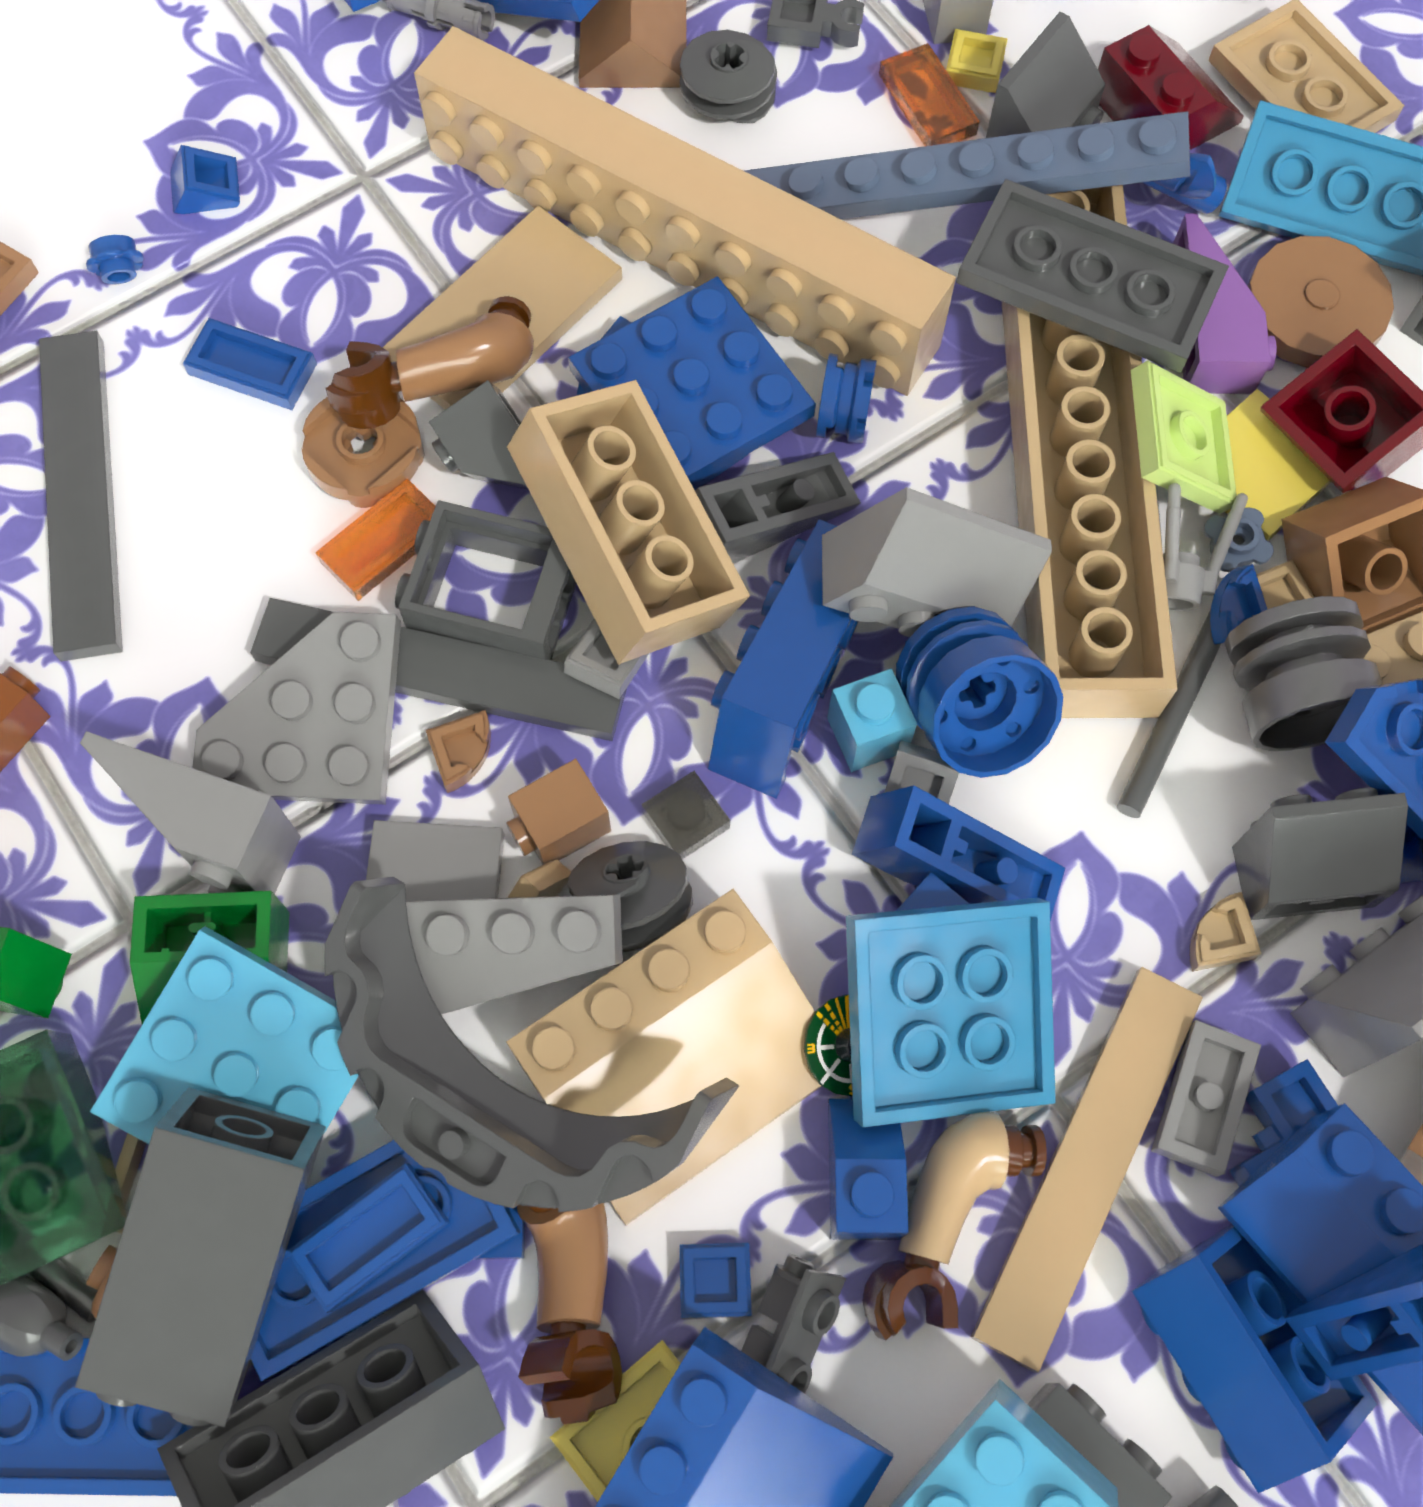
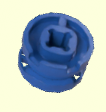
(846, 398)

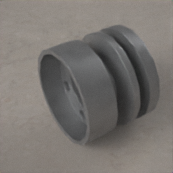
(1300, 669)

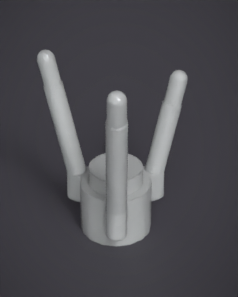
(1183, 575)

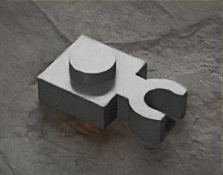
(808, 20)

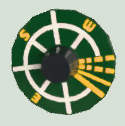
(829, 1046)

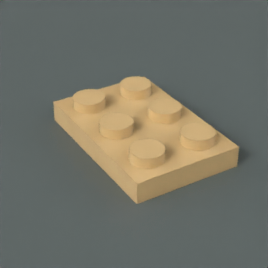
(1303, 67)

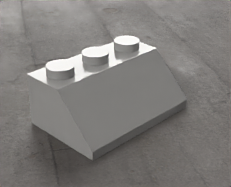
(926, 557)

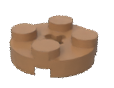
(363, 476)

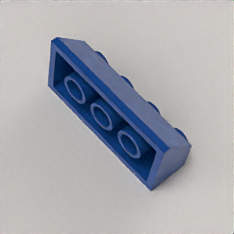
(1330, 1212)

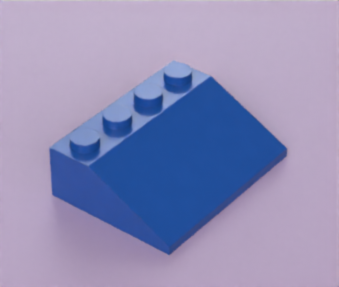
(743, 1439)

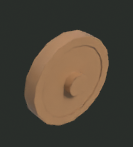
(1318, 295)

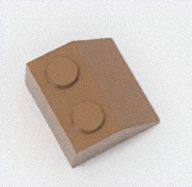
(1363, 549)

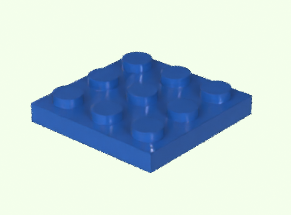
(704, 376)

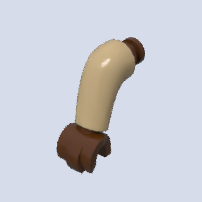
(958, 1169)

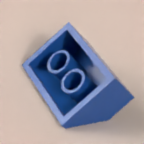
(1242, 1360)

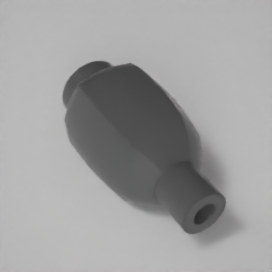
(35, 1321)

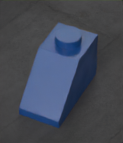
(865, 1178)

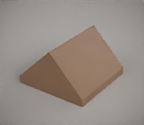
(632, 44)

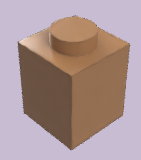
(557, 814)

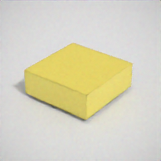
(976, 60)

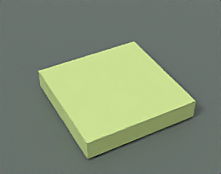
(1183, 437)

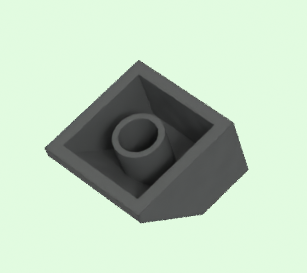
(1049, 85)

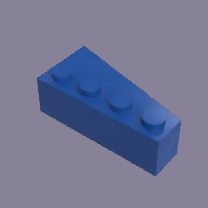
(780, 674)

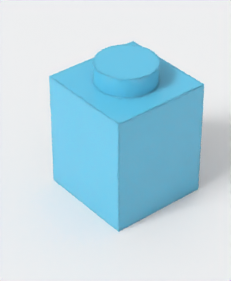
(870, 719)

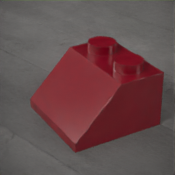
(1157, 76)
(1351, 414)

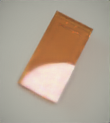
(928, 97)
(377, 540)

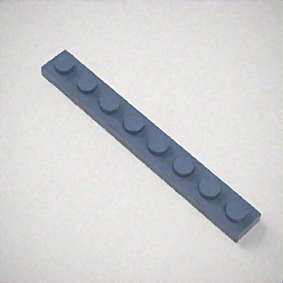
(976, 169)

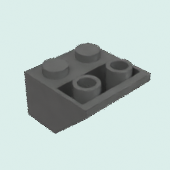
(1322, 854)

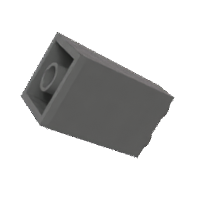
(199, 1257)

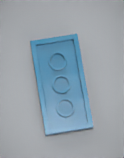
(1332, 182)

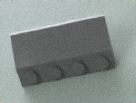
(345, 1423)

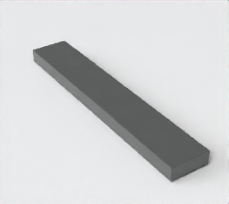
(79, 497)
(464, 675)

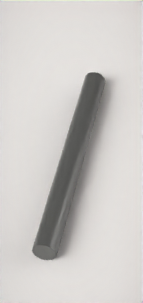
(1169, 724)

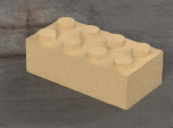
(626, 520)

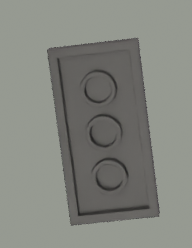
(1092, 275)

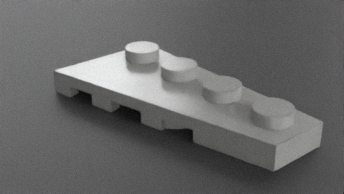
(510, 945)

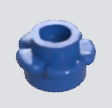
(114, 259)

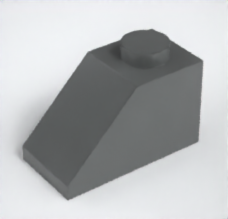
(477, 435)

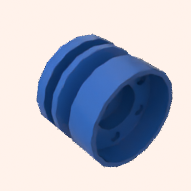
(979, 692)

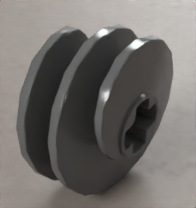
(728, 76)
(650, 887)

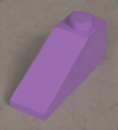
(1234, 338)

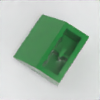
(168, 924)

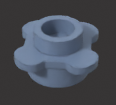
(1253, 549)

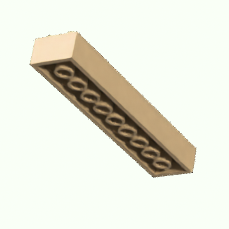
(683, 210)
(1103, 592)

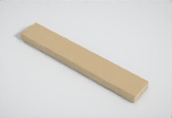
(1086, 1170)

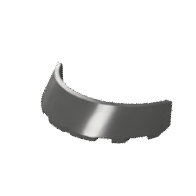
(458, 1112)

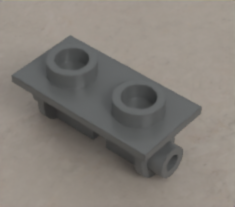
(805, 1309)

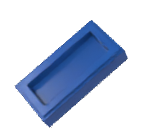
(250, 364)
(367, 1237)

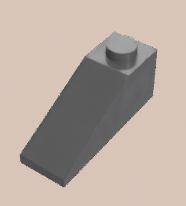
(776, 503)

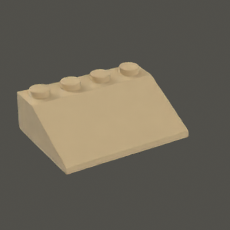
(669, 1024)

